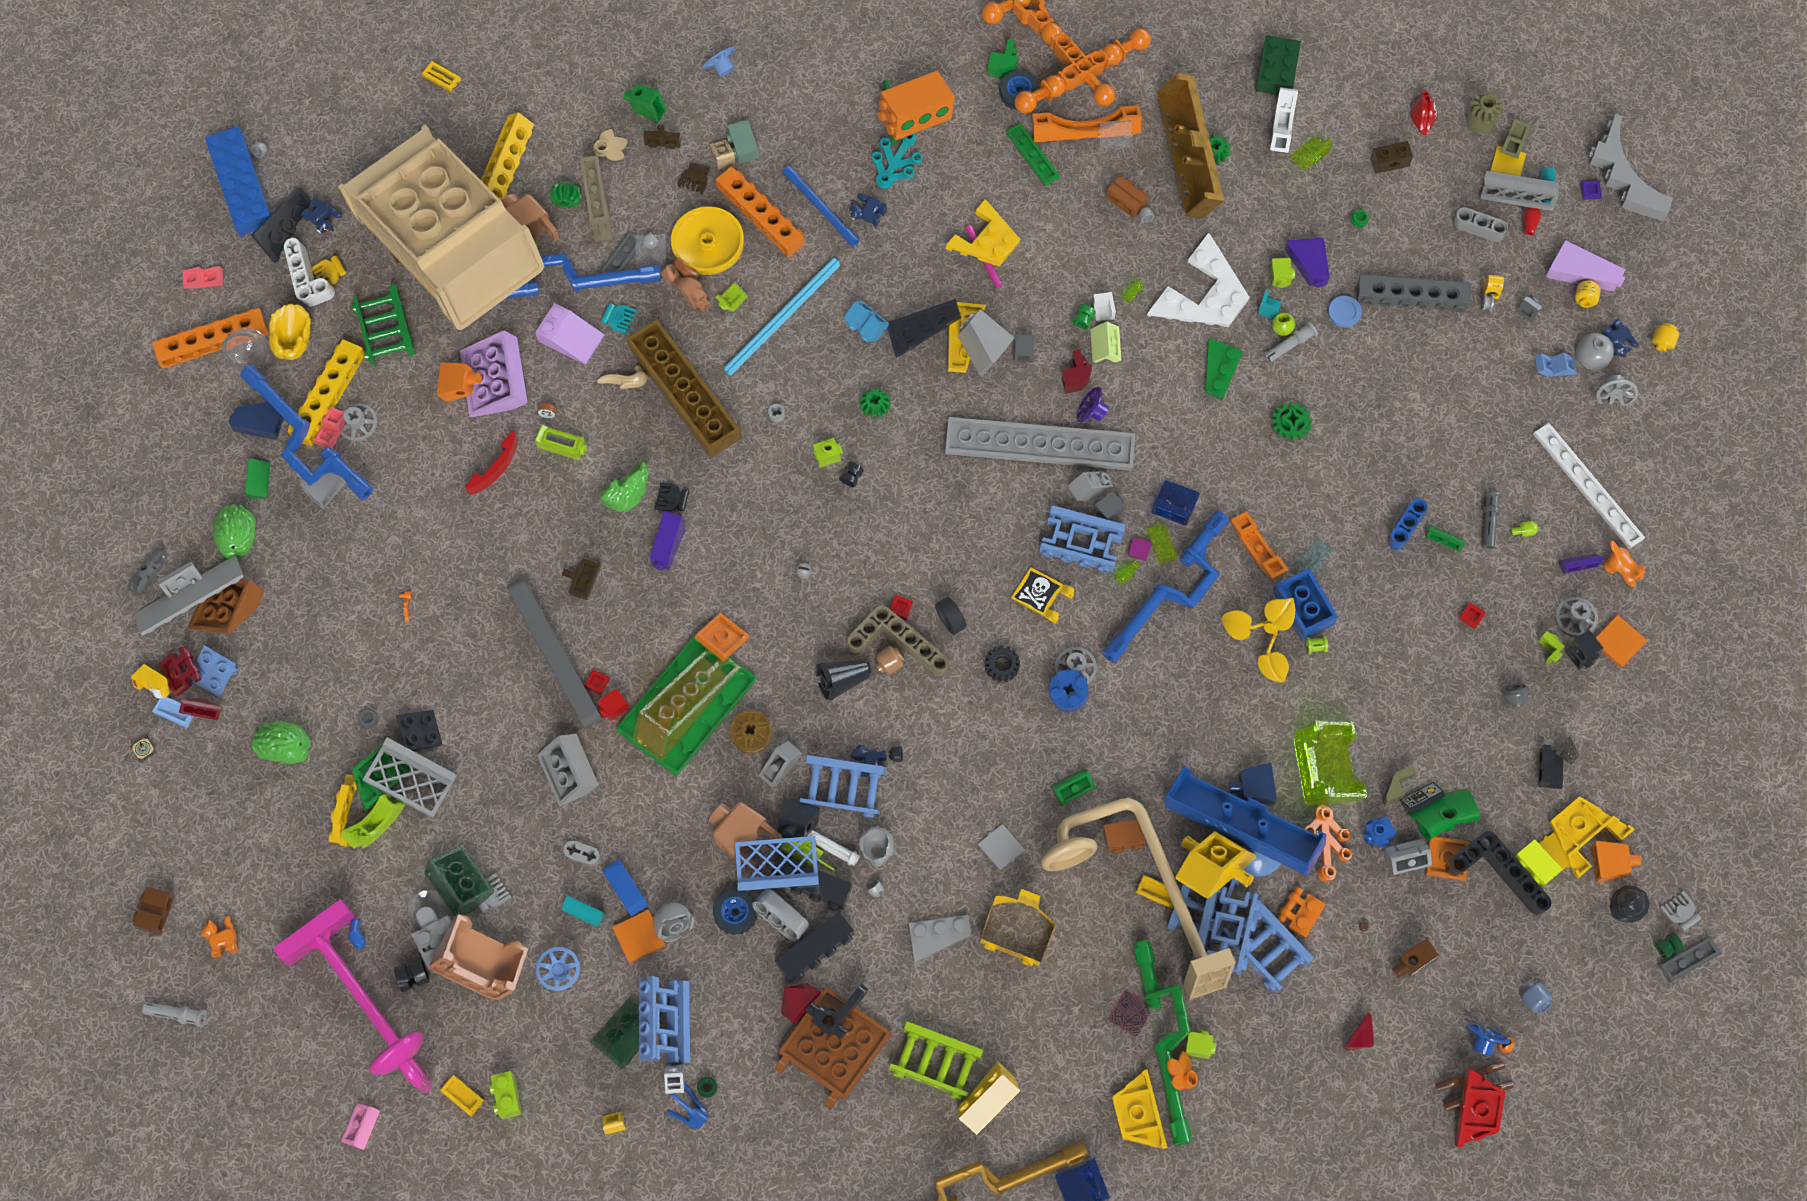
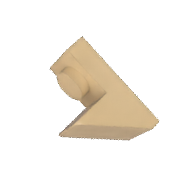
(723, 154)

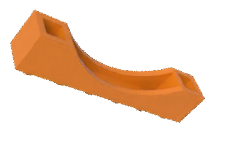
(1053, 128)

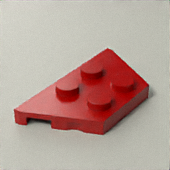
(1479, 1109)

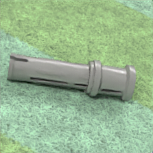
(1298, 338)
(183, 1015)

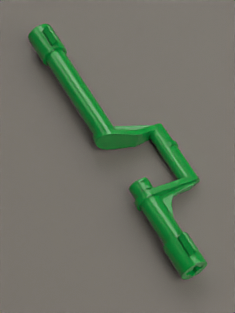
(1153, 992)

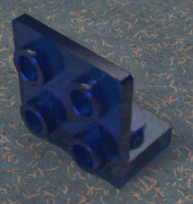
(1175, 503)
(1083, 1183)

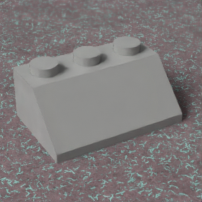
(567, 769)

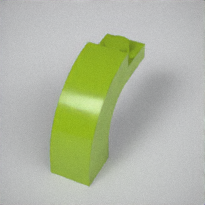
(375, 823)

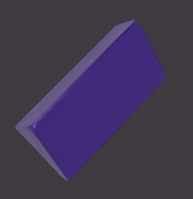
(1580, 563)

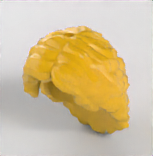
(289, 331)

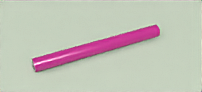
(992, 273)

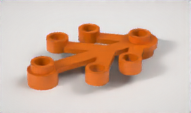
(1325, 823)

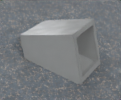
(983, 340)

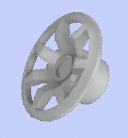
(1616, 389)
(356, 419)
(1577, 614)
(1077, 662)

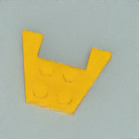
(993, 243)
(1580, 824)

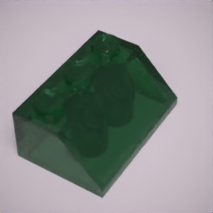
(458, 881)
(620, 1035)

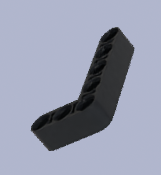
(1502, 869)

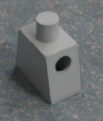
(324, 489)

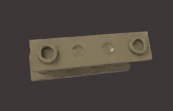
(596, 198)

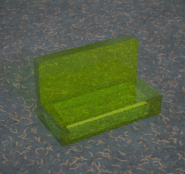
(1311, 152)

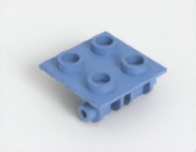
(214, 671)

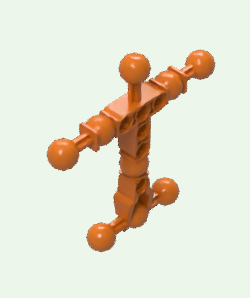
(1077, 66)

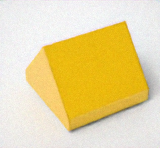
(613, 1123)

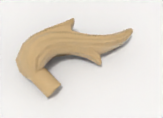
(632, 381)

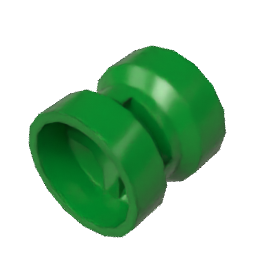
(1083, 317)

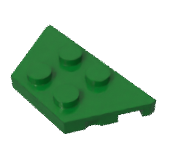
(369, 794)

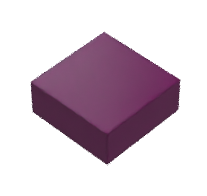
(1139, 549)

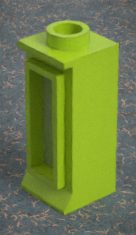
(561, 442)

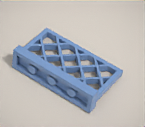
(778, 881)

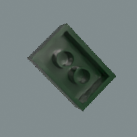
(1278, 64)

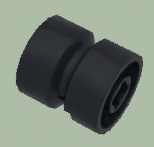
(410, 975)

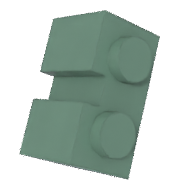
(743, 141)

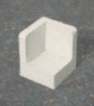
(1104, 306)

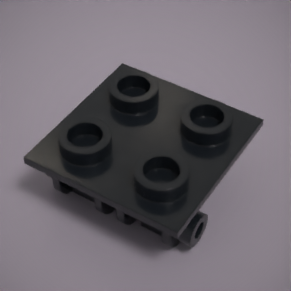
(419, 730)

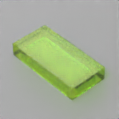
(1162, 544)

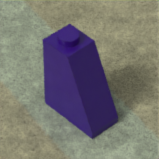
(1310, 260)
(667, 541)

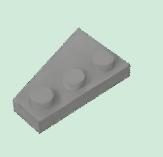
(934, 935)

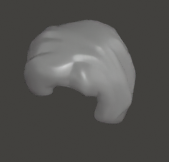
(876, 845)

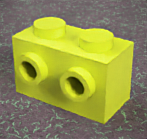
(1538, 863)

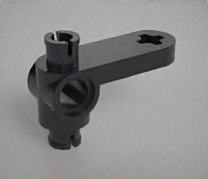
(821, 1013)

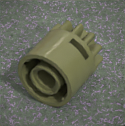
(1484, 112)

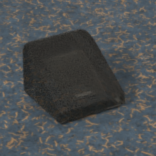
(1568, 751)

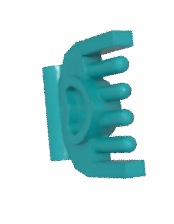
(616, 316)

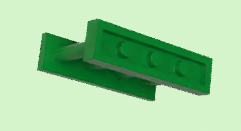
(400, 329)

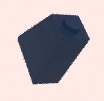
(257, 420)

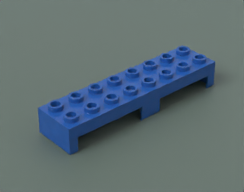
(1245, 822)

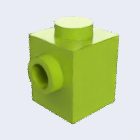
(1281, 272)
(827, 452)
(1200, 1044)

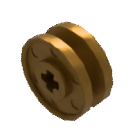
(750, 720)

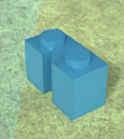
(865, 320)

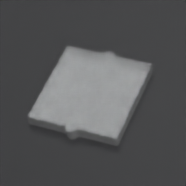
(1115, 135)
(650, 250)

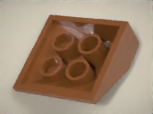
(227, 609)

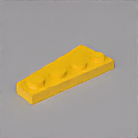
(957, 356)

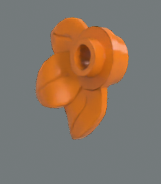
(1182, 1072)

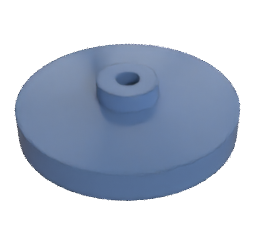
(1345, 311)

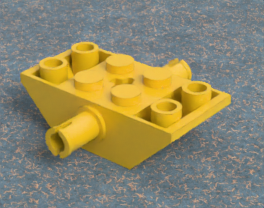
(1214, 864)

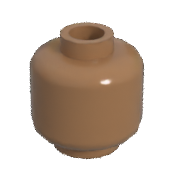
(889, 660)

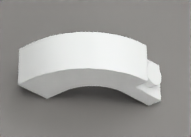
(1283, 120)

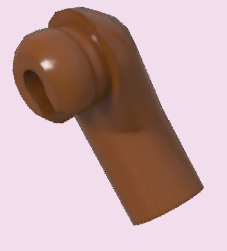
(686, 270)

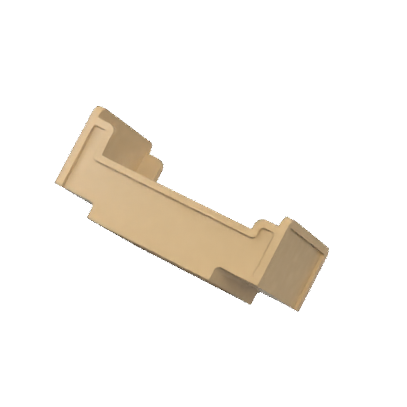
(444, 227)

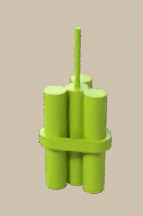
(805, 847)

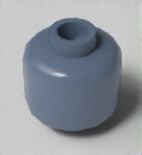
(1537, 997)

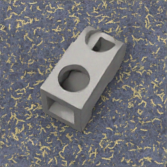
(674, 1079)

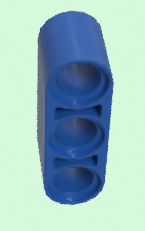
(1413, 518)
(625, 887)

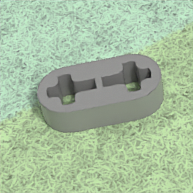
(580, 858)

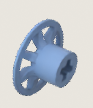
(723, 64)
(558, 969)

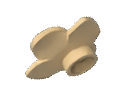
(612, 145)

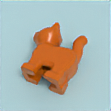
(219, 940)

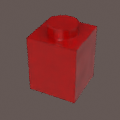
(612, 705)

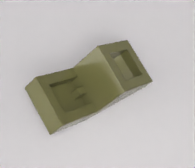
(1516, 138)
(1395, 791)

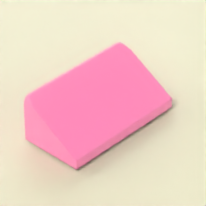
(360, 1126)

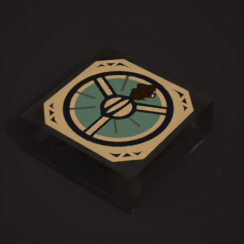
(143, 749)

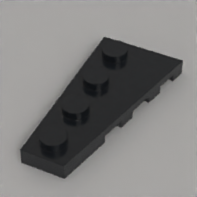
(281, 224)
(918, 327)

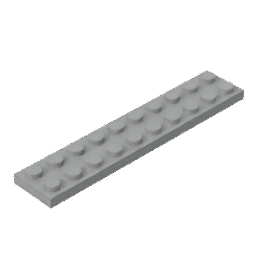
(1040, 443)

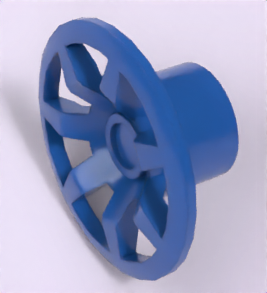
(1485, 1042)

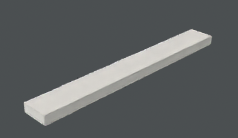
(1589, 486)

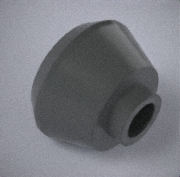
(1516, 694)

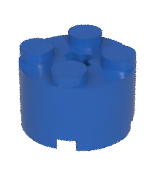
(1062, 682)

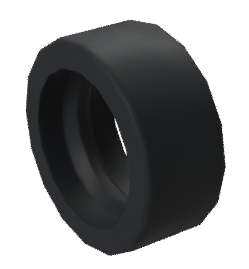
(950, 615)

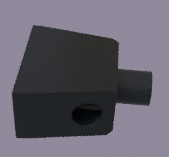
(797, 819)

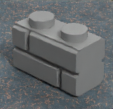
(1408, 856)

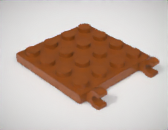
(833, 1061)

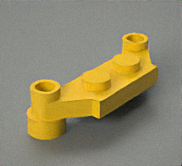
(341, 812)

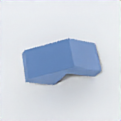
(1556, 366)

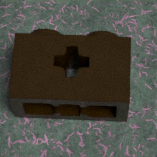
(1391, 157)

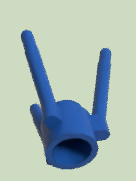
(696, 1116)

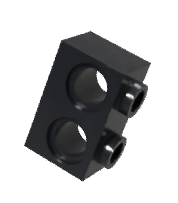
(1584, 650)

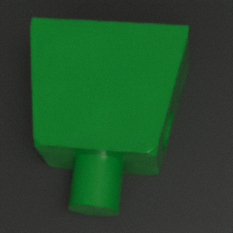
(646, 102)

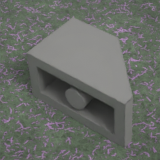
(780, 763)

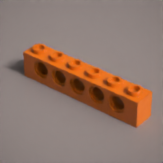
(787, 244)
(186, 351)

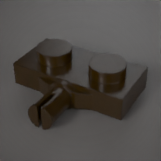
(662, 138)
(583, 578)

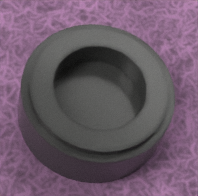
(368, 718)

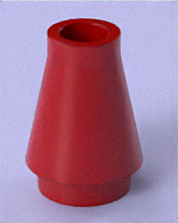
(1531, 219)

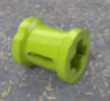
(1322, 647)

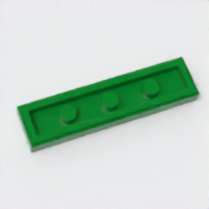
(1032, 154)

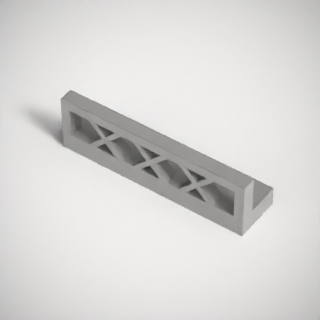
(1520, 187)

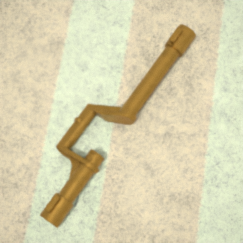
(1068, 1157)

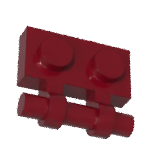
(175, 673)

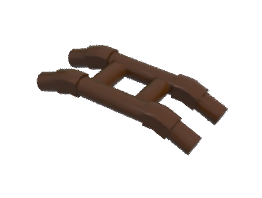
(1483, 1071)

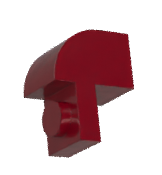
(1076, 378)

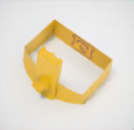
(1028, 899)

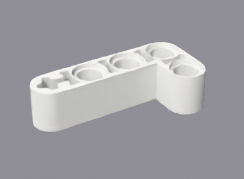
(308, 286)

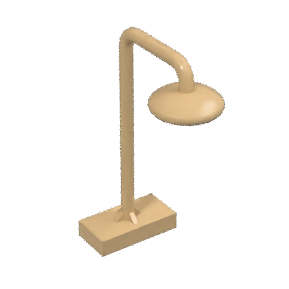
(1205, 973)

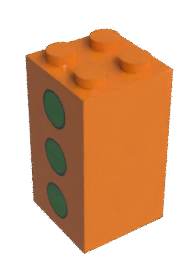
(916, 105)

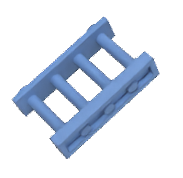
(855, 770)
(1174, 920)
(1286, 942)

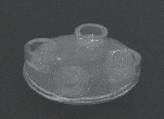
(426, 898)

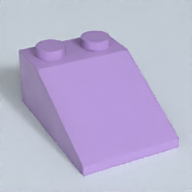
(568, 334)

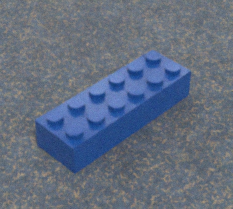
(238, 179)

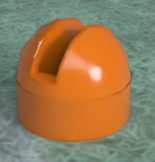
(1508, 1048)

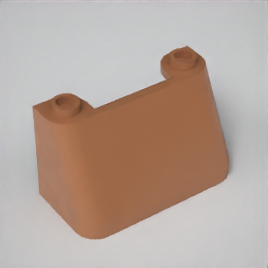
(478, 960)

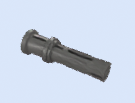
(1491, 511)

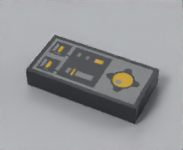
(1422, 798)

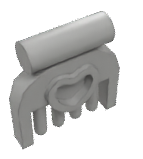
(493, 900)
(1683, 913)

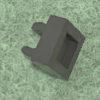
(1529, 308)

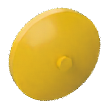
(708, 240)

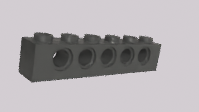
(1422, 288)

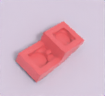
(201, 278)
(331, 429)

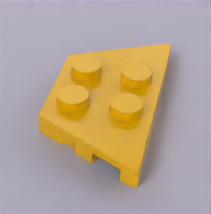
(1138, 1113)

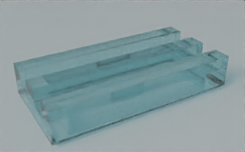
(1323, 547)

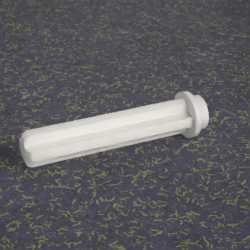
(835, 849)

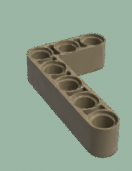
(899, 637)

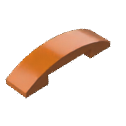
(1257, 546)

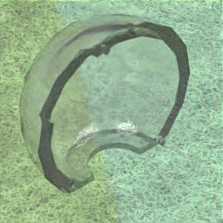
(246, 348)

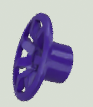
(1094, 407)

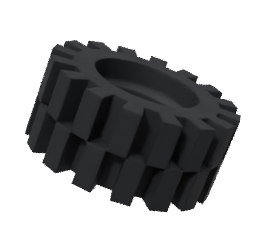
(1002, 653)

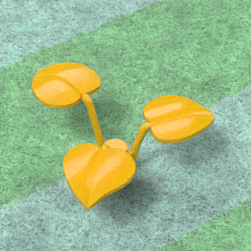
(1280, 617)

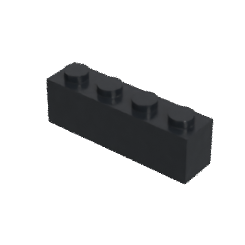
(830, 888)
(814, 948)

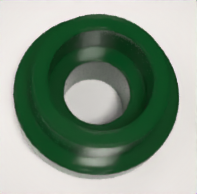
(707, 1080)

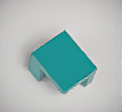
(1269, 307)

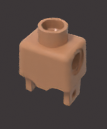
(531, 213)
(739, 825)

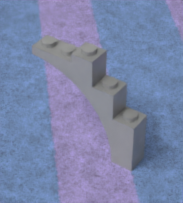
(1636, 193)

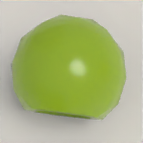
(1283, 324)

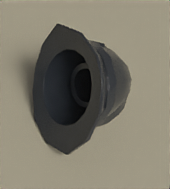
(1629, 904)

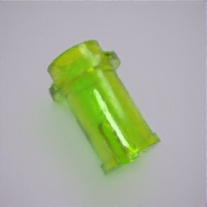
(1135, 287)

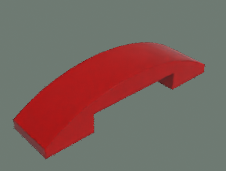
(478, 482)

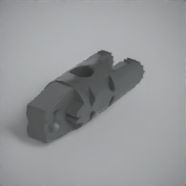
(147, 572)

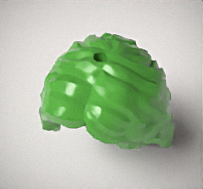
(628, 491)
(235, 528)
(281, 742)

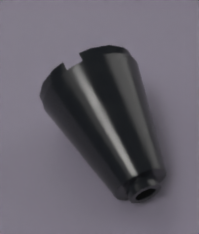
(841, 676)

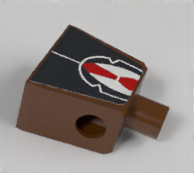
(1422, 953)

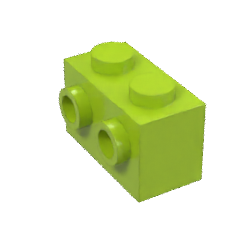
(506, 1095)

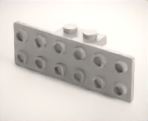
(186, 589)

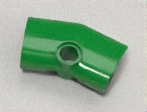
(1455, 805)

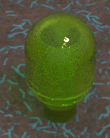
(1126, 572)

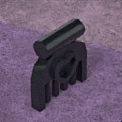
(674, 498)

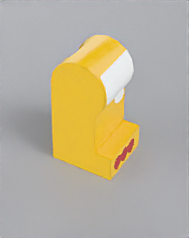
(151, 680)

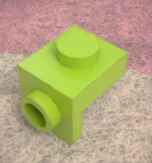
(732, 298)
(1553, 645)

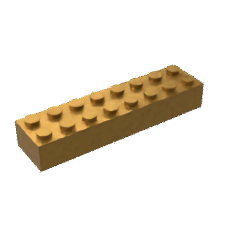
(683, 388)

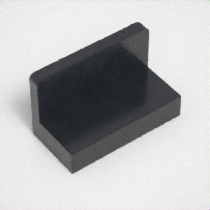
(1550, 768)

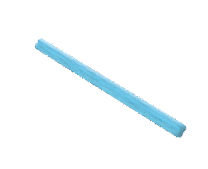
(781, 316)

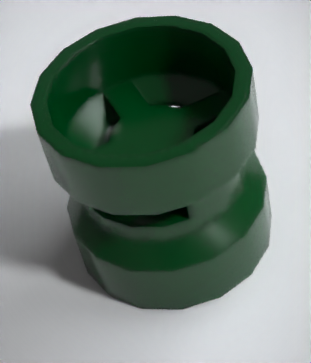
(1669, 945)

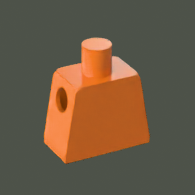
(456, 381)
(1613, 860)

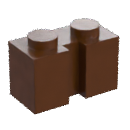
(153, 911)

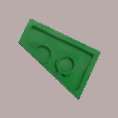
(1221, 366)

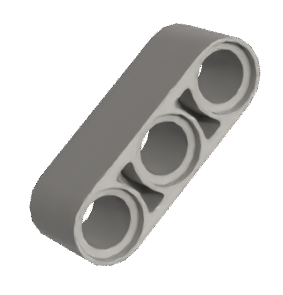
(1489, 223)
(780, 915)

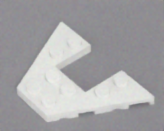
(1221, 302)

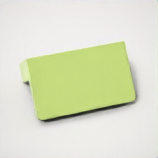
(1105, 342)

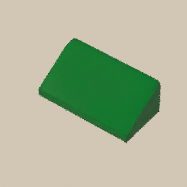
(257, 479)
(1445, 538)
(1073, 786)

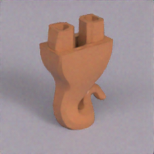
(688, 288)

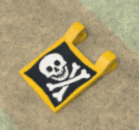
(1039, 592)

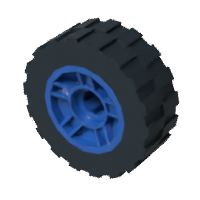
(1012, 83)
(730, 901)

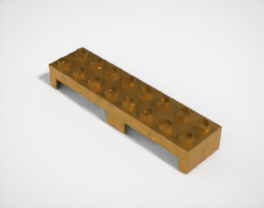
(1194, 153)

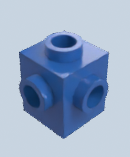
(1378, 832)

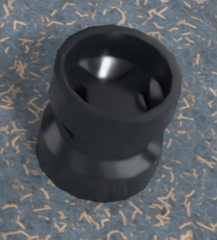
(851, 474)

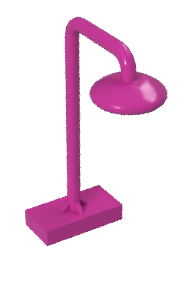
(317, 935)

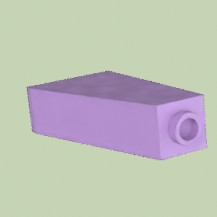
(1578, 265)

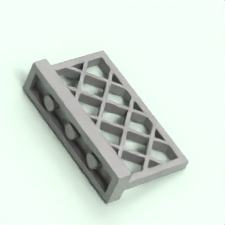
(414, 761)

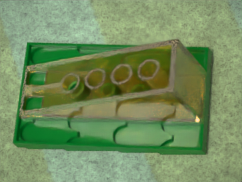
(685, 706)

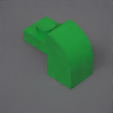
(1002, 64)

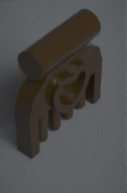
(696, 175)

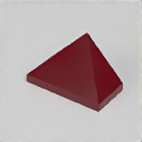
(200, 708)
(797, 1000)
(1362, 1036)

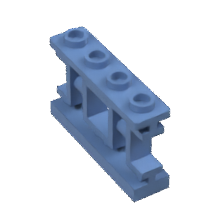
(1085, 525)
(1211, 925)
(677, 1020)

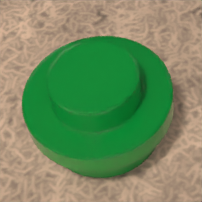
(1359, 218)

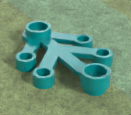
(895, 162)

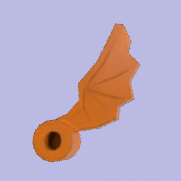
(407, 595)

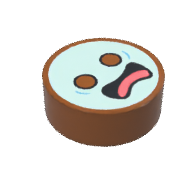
(547, 410)

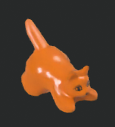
(1621, 562)

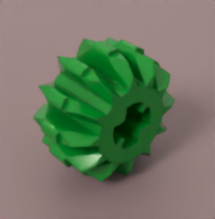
(1222, 148)
(565, 195)
(875, 409)

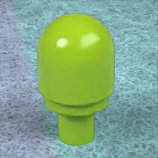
(1525, 529)

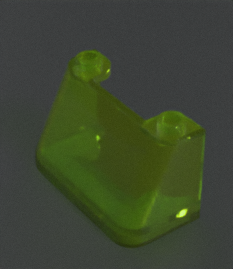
(1327, 764)

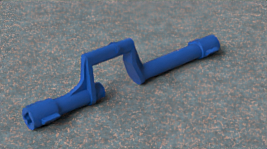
(643, 274)
(333, 461)
(1193, 553)

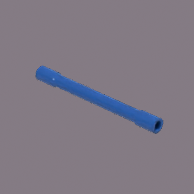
(845, 232)

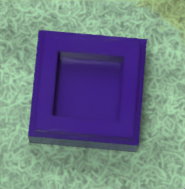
(1591, 190)

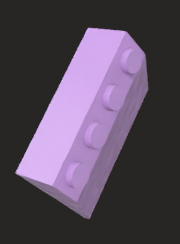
(501, 373)

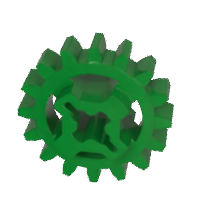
(1285, 425)

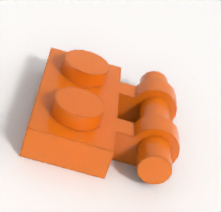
(1306, 915)

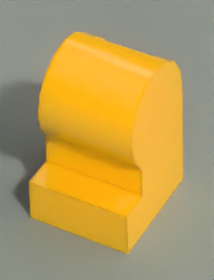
(1493, 283)

